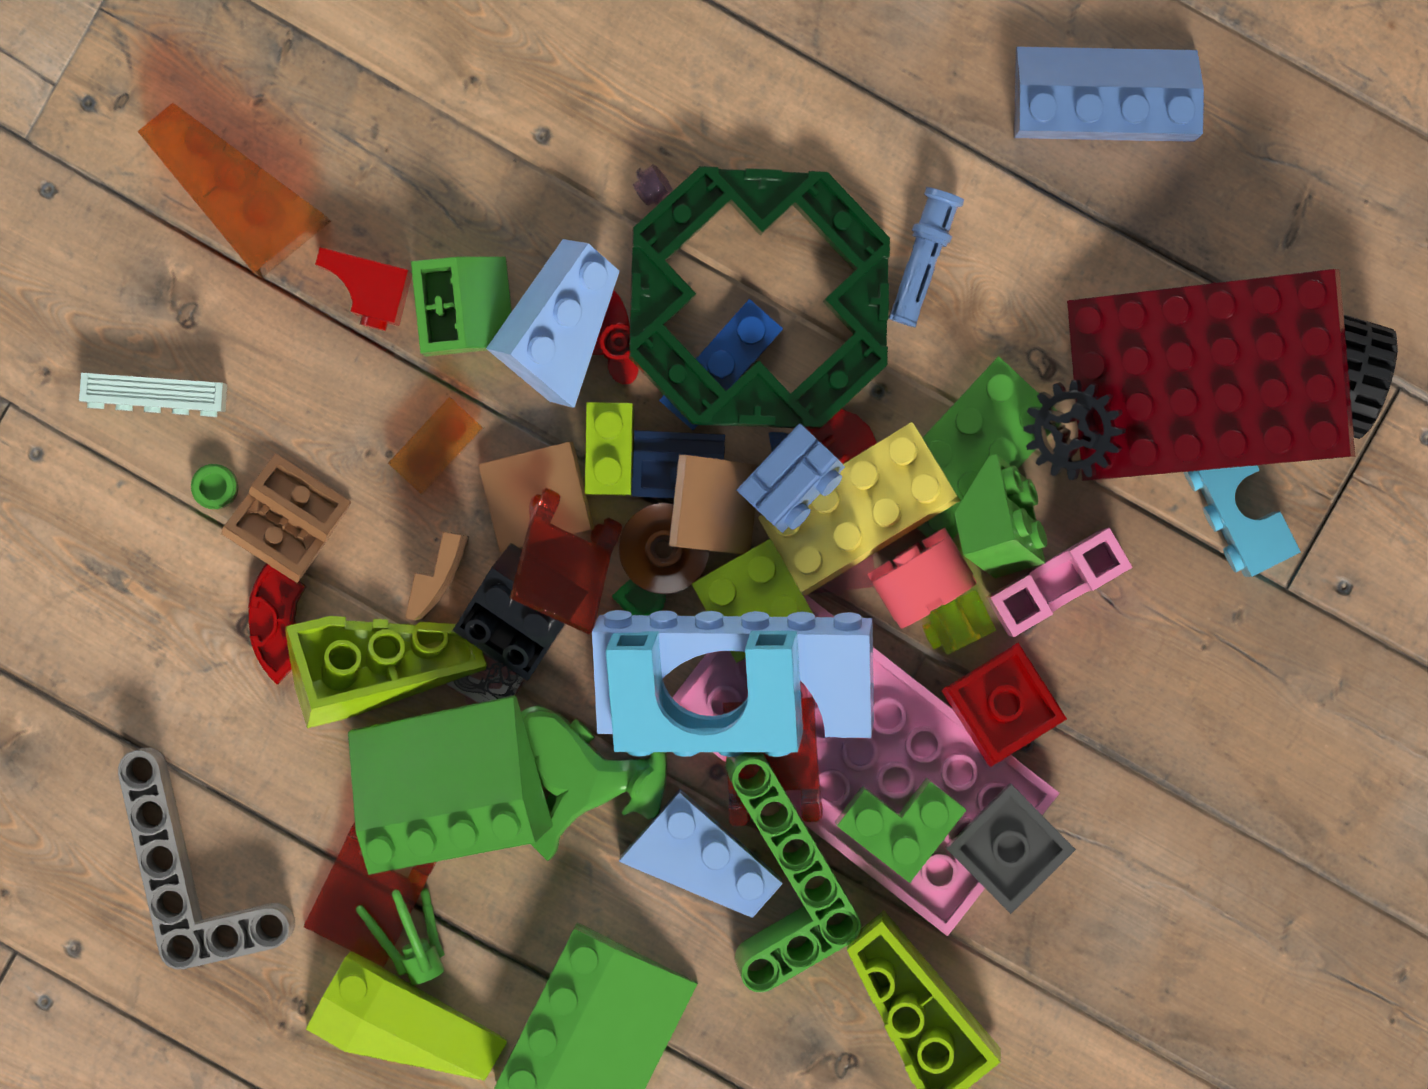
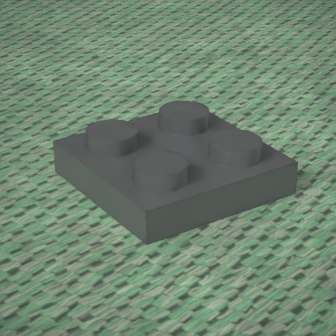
(1010, 848)

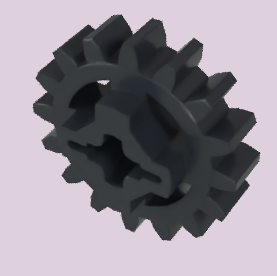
(1066, 448)

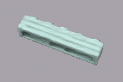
(153, 394)

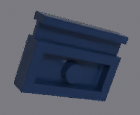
(658, 457)

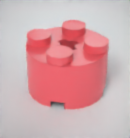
(922, 578)

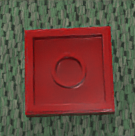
(1004, 704)

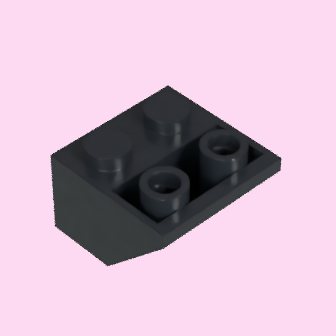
(505, 627)

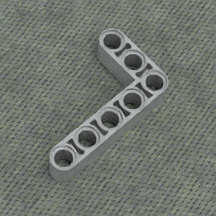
(180, 878)

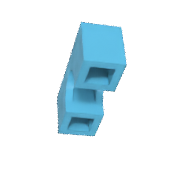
(1251, 542)

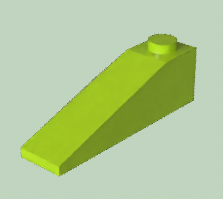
(363, 665)
(394, 1021)

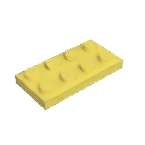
(876, 503)

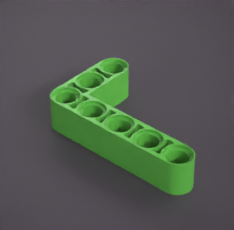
(799, 869)

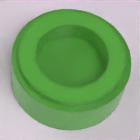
(214, 486)

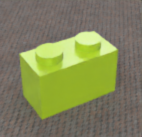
(609, 448)

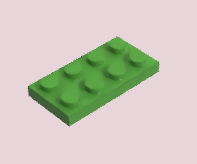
(978, 425)

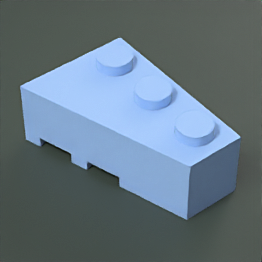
(558, 322)
(702, 857)

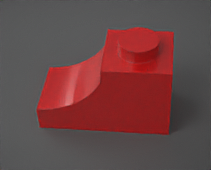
(375, 287)

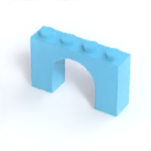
(651, 721)

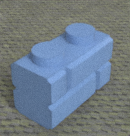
(792, 479)

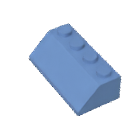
(1108, 94)

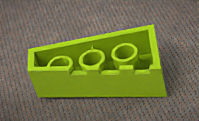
(921, 1014)

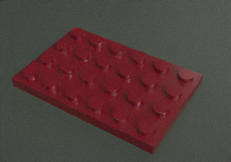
(1218, 373)

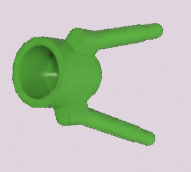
(420, 958)

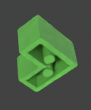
(902, 838)

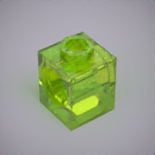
(958, 623)

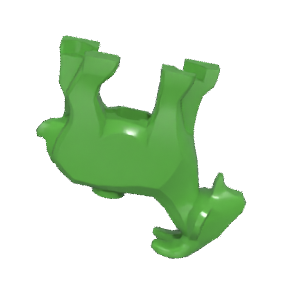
(582, 777)

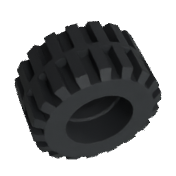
(1371, 367)

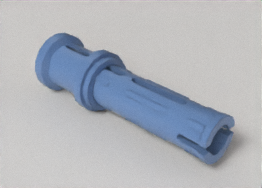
(930, 235)

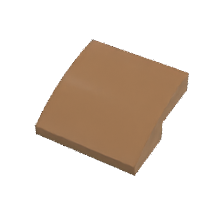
(517, 478)
(709, 508)
(286, 518)
(429, 588)

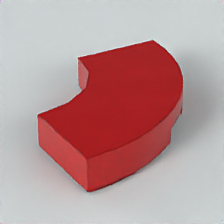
(270, 610)

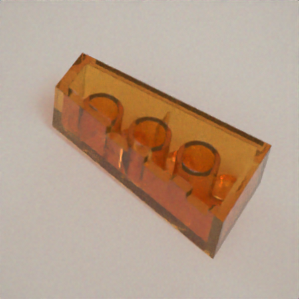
(240, 198)

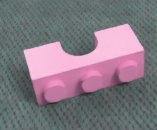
(1059, 581)

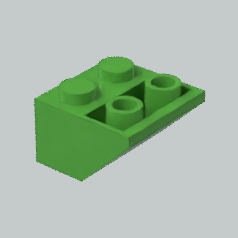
(460, 303)
(1000, 521)

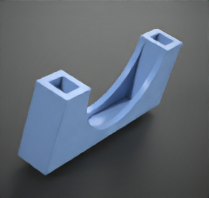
(831, 650)

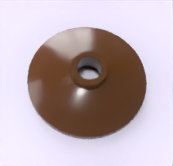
(642, 564)

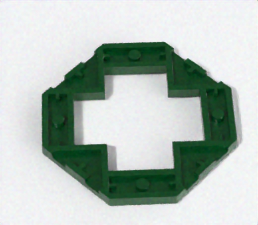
(761, 200)

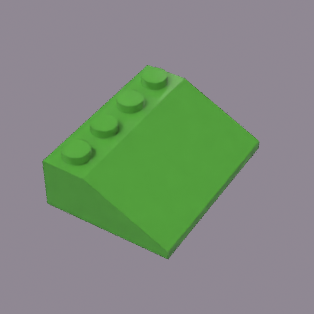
(445, 786)
(598, 1019)

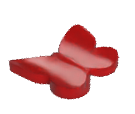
(614, 342)

